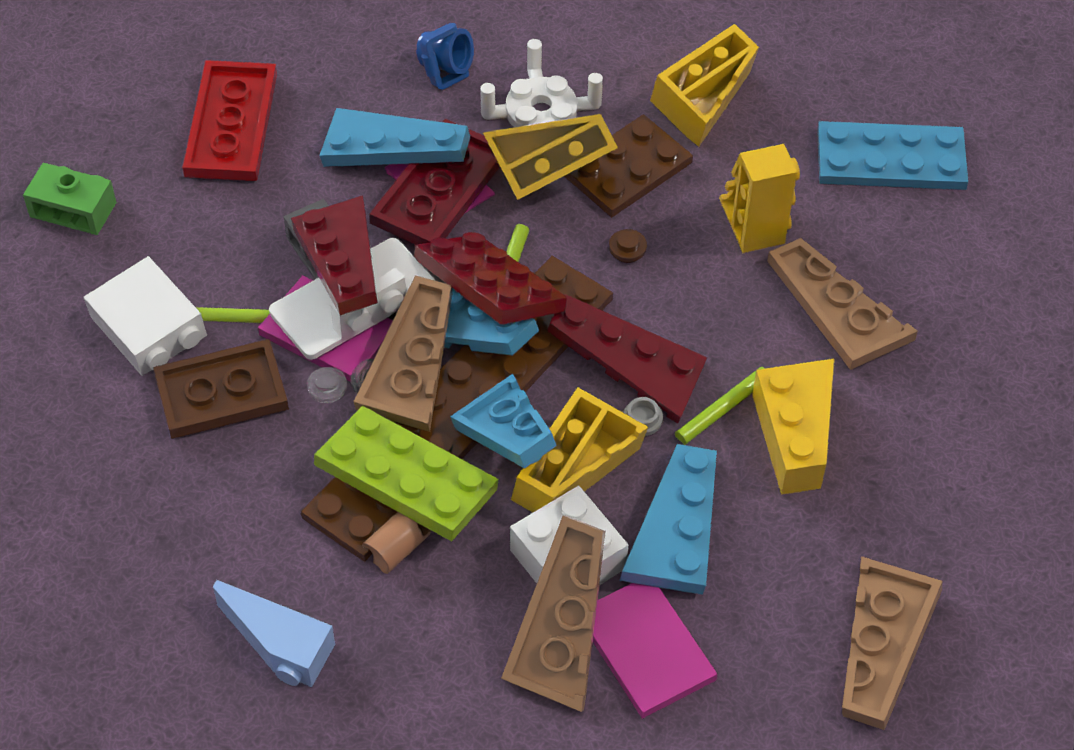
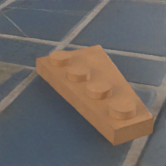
(838, 306)
(409, 361)
(558, 627)
(885, 637)

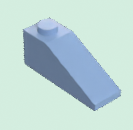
(284, 638)

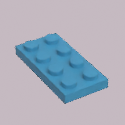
(892, 155)

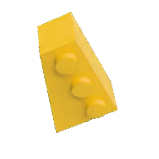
(704, 82)
(795, 421)

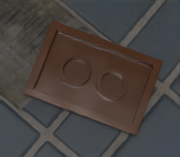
(639, 164)
(220, 388)

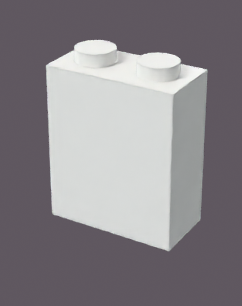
(145, 316)

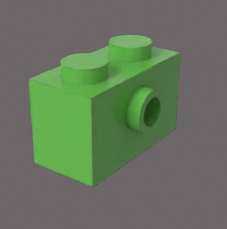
(70, 198)

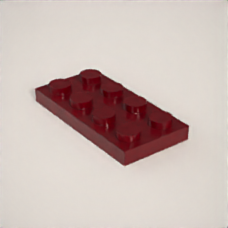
(435, 196)
(490, 278)

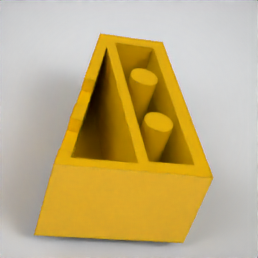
(548, 150)
(761, 197)
(590, 444)

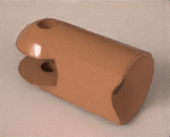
(395, 541)

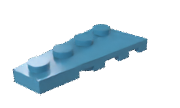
(389, 139)
(677, 527)

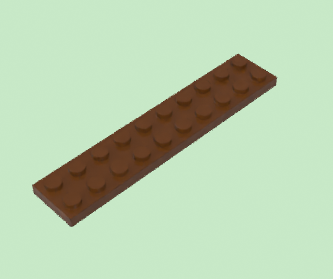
(353, 516)

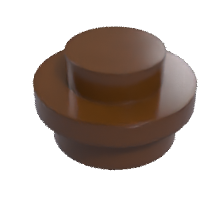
(627, 245)

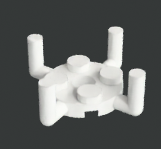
(539, 89)

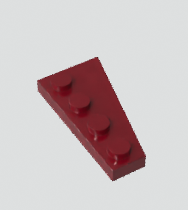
(340, 252)
(630, 353)

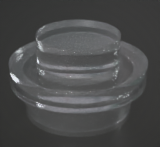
(327, 384)

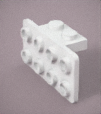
(313, 320)

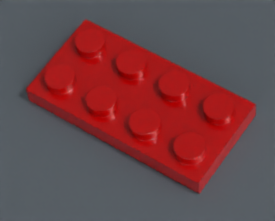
(230, 121)

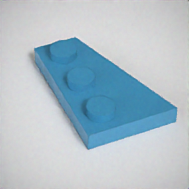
(482, 333)
(506, 424)

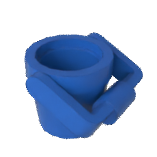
(446, 50)

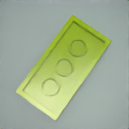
(406, 473)

